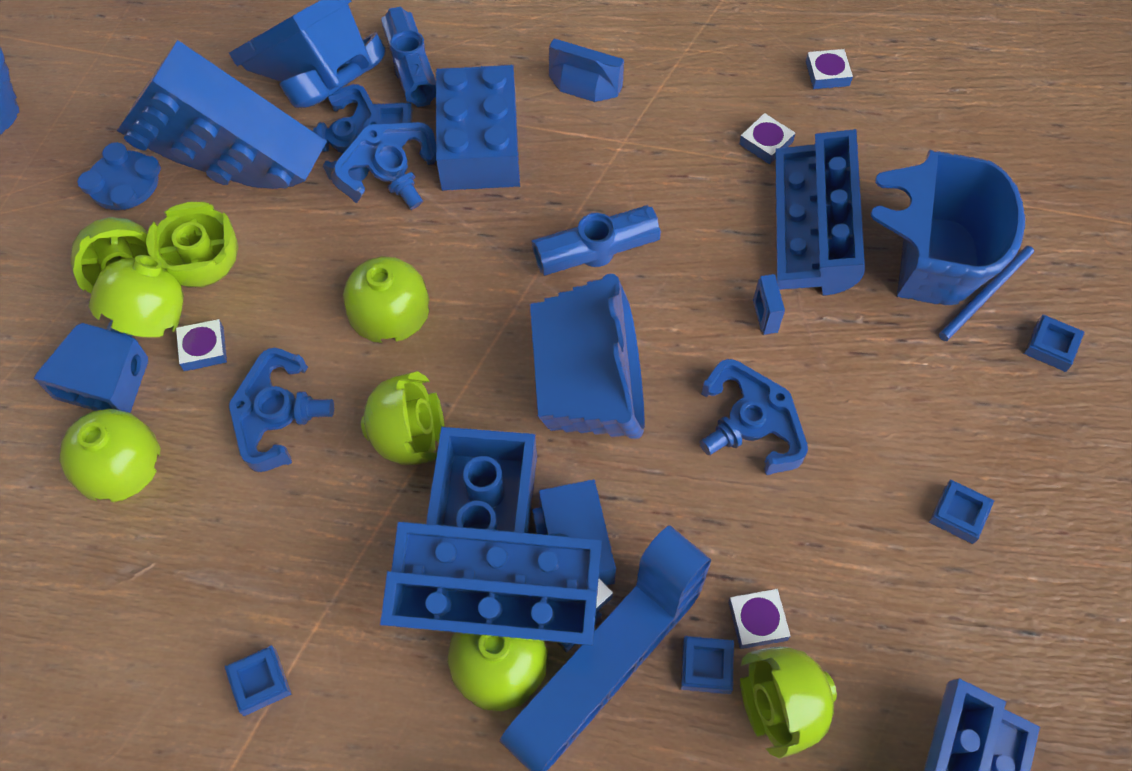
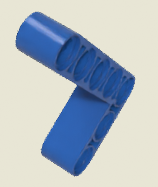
(666, 588)

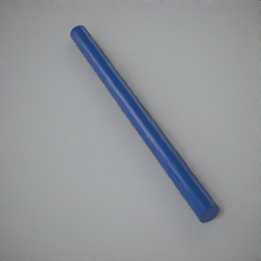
(986, 293)

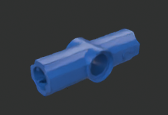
(409, 56)
(612, 234)

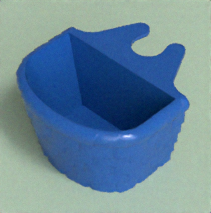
(958, 227)
(588, 361)

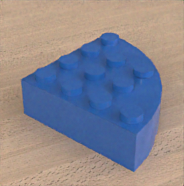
(218, 125)

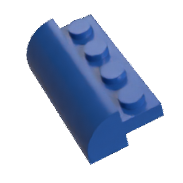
(819, 214)
(493, 583)
(979, 733)

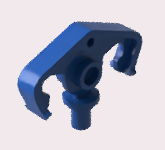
(346, 129)
(382, 152)
(266, 407)
(761, 411)

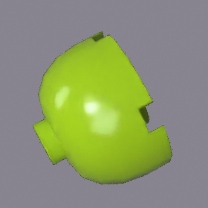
(194, 243)
(103, 244)
(138, 297)
(386, 299)
(403, 420)
(109, 455)
(496, 670)
(787, 698)

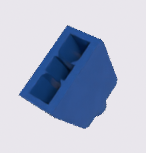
(95, 369)

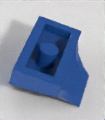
(585, 71)

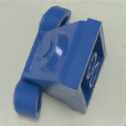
(312, 52)

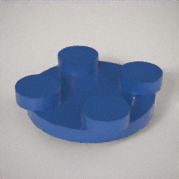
(121, 178)

